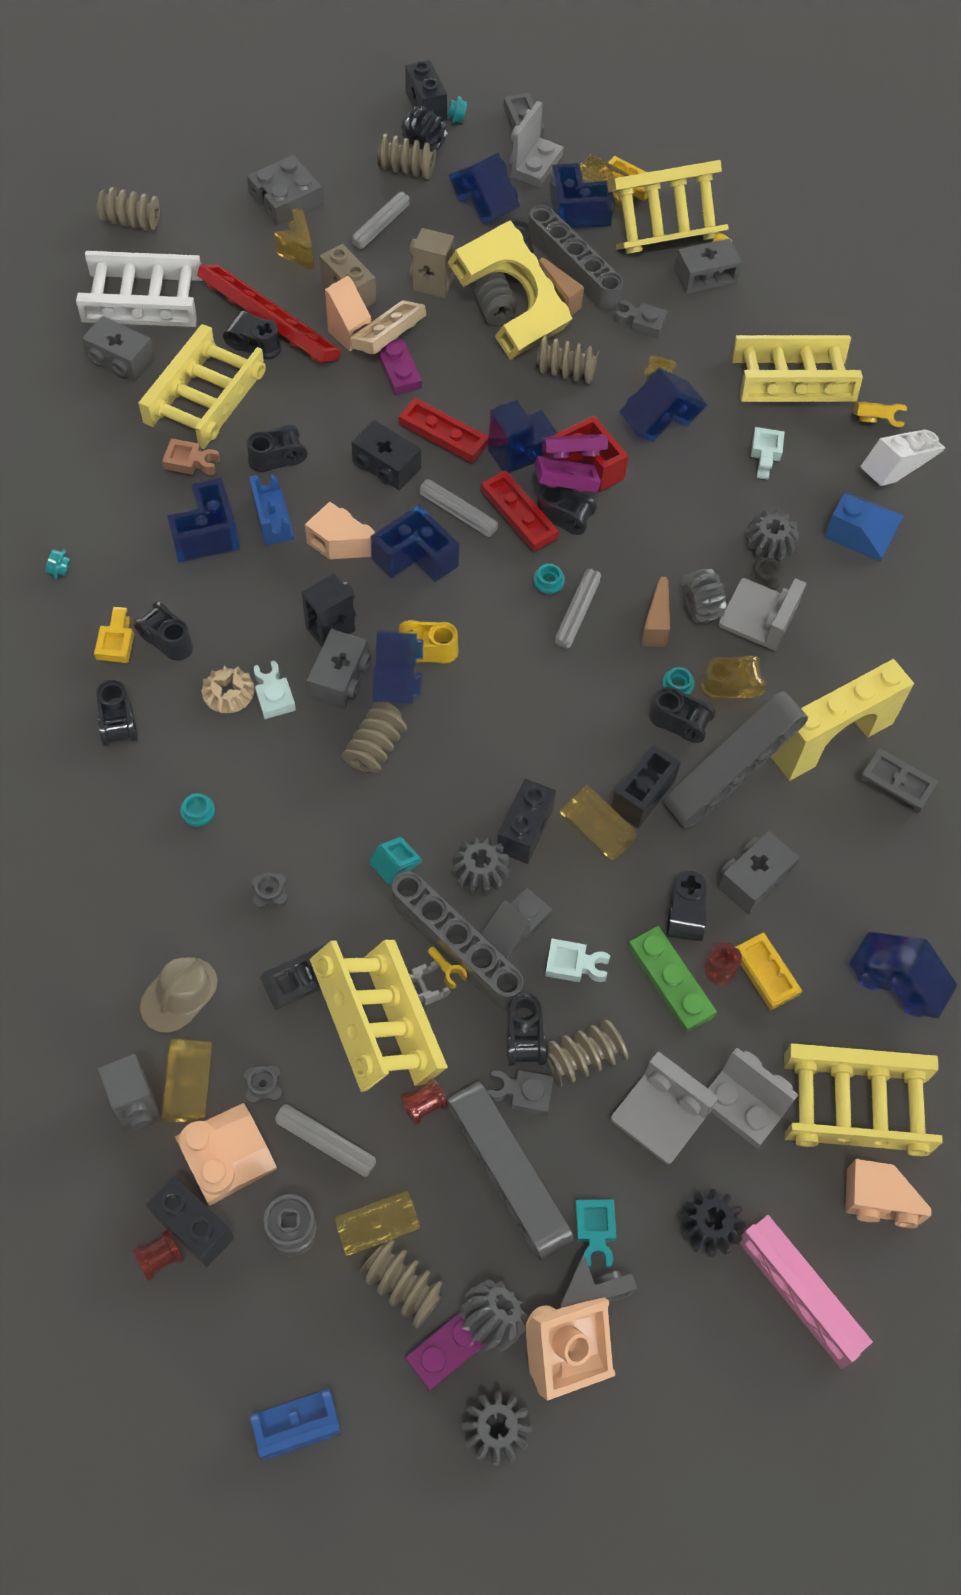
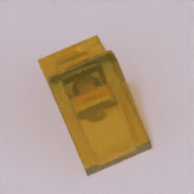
(296, 242)

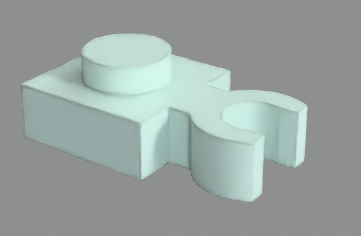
(273, 693)
(569, 961)

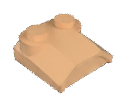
(225, 1153)
(569, 1347)

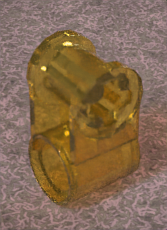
(737, 678)

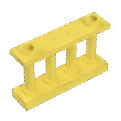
(651, 182)
(188, 365)
(796, 385)
(402, 1007)
(878, 1068)

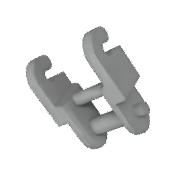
(427, 996)

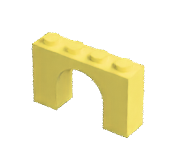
(506, 252)
(868, 701)

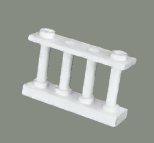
(140, 308)

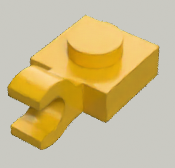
(872, 411)
(116, 640)

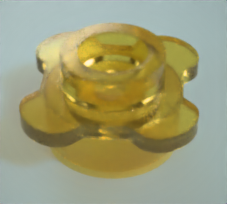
(656, 362)

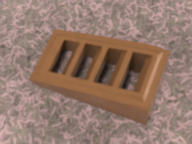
(566, 287)
(658, 620)

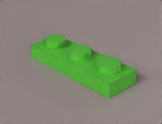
(672, 979)

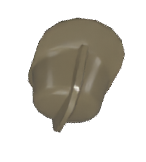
(178, 994)

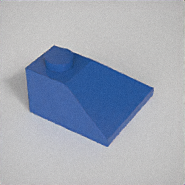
(863, 526)

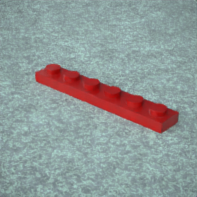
(258, 305)

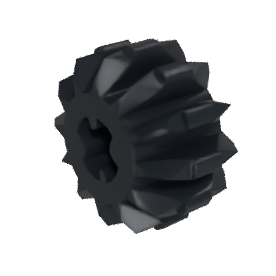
(424, 126)
(728, 1225)

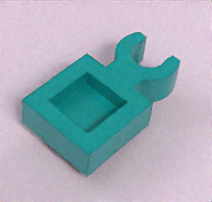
(596, 1226)

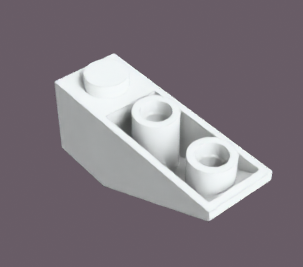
(900, 455)

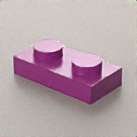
(399, 367)
(587, 444)
(567, 474)
(443, 1353)

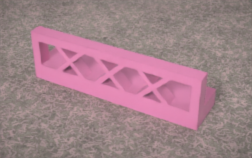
(805, 1292)

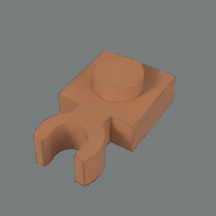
(186, 456)

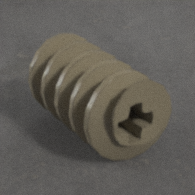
(406, 157)
(130, 211)
(567, 360)
(374, 738)
(585, 1050)
(402, 1282)

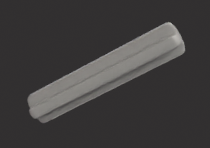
(380, 220)
(458, 507)
(577, 608)
(325, 1140)

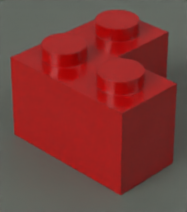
(610, 463)

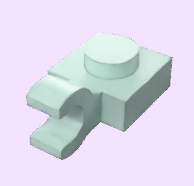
(766, 446)

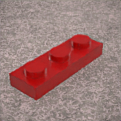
(443, 430)
(519, 511)

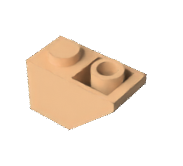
(345, 311)
(338, 534)
(882, 1192)

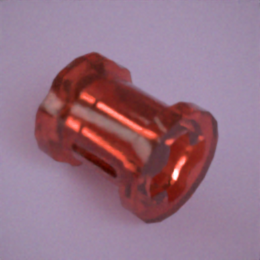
(715, 968)
(431, 1091)
(158, 1255)

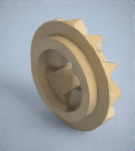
(234, 699)

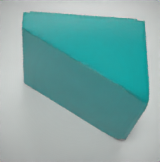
(394, 858)

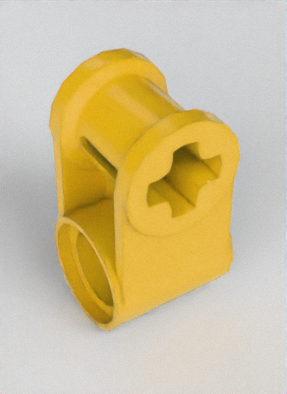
(433, 634)

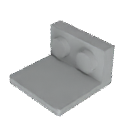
(532, 155)
(761, 612)
(750, 1097)
(664, 1109)

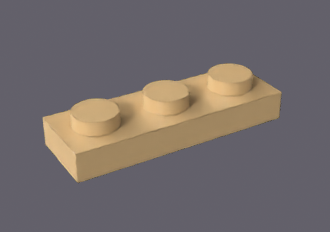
(388, 327)

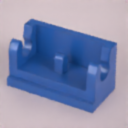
(271, 511)
(295, 1424)

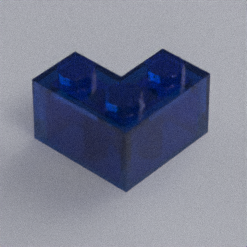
(488, 187)
(577, 201)
(660, 402)
(517, 436)
(207, 528)
(418, 540)
(395, 667)
(907, 968)

